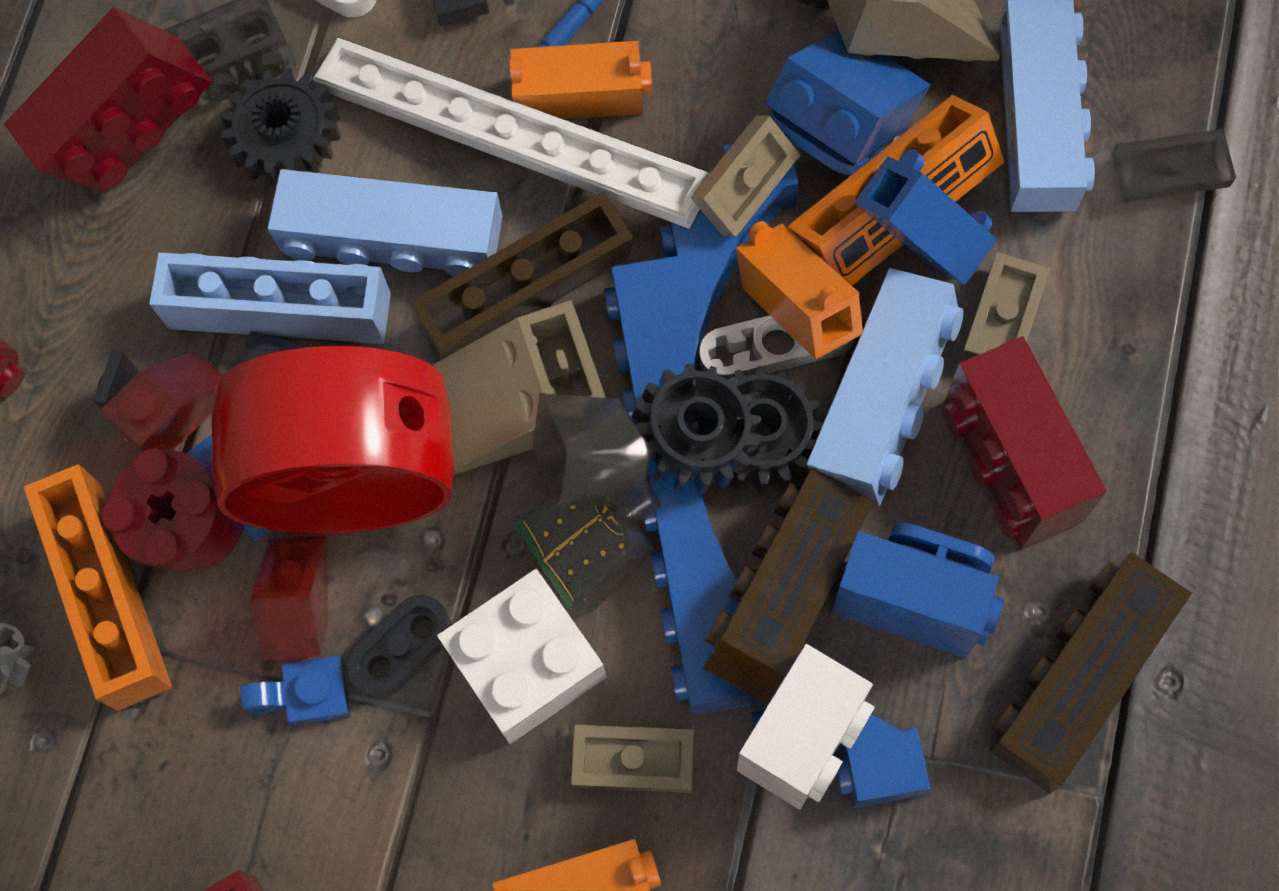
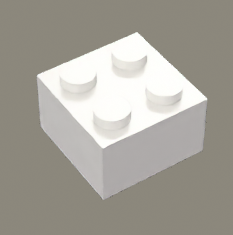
(523, 656)
(803, 727)

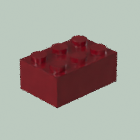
(108, 102)
(1021, 444)

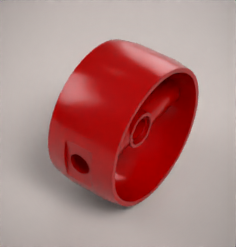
(332, 440)

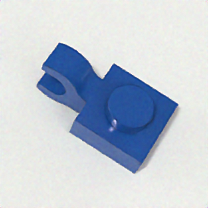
(309, 692)

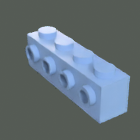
(1044, 105)
(383, 222)
(271, 297)
(887, 383)

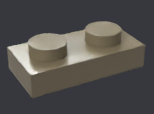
(745, 176)
(1006, 304)
(632, 758)

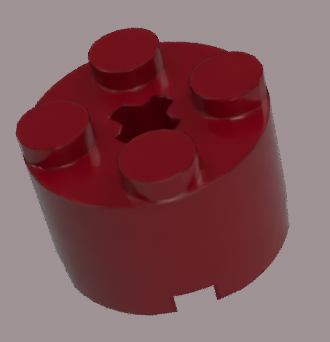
(168, 513)

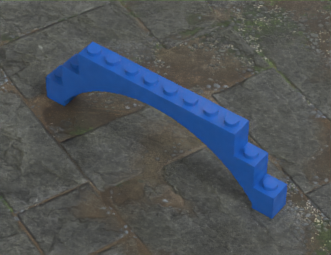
(663, 320)

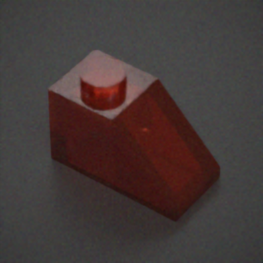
(164, 403)
(292, 598)

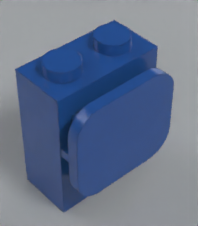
(843, 102)
(921, 588)

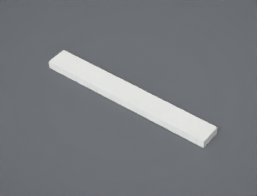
(512, 132)

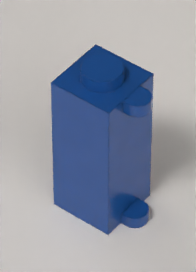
(926, 217)

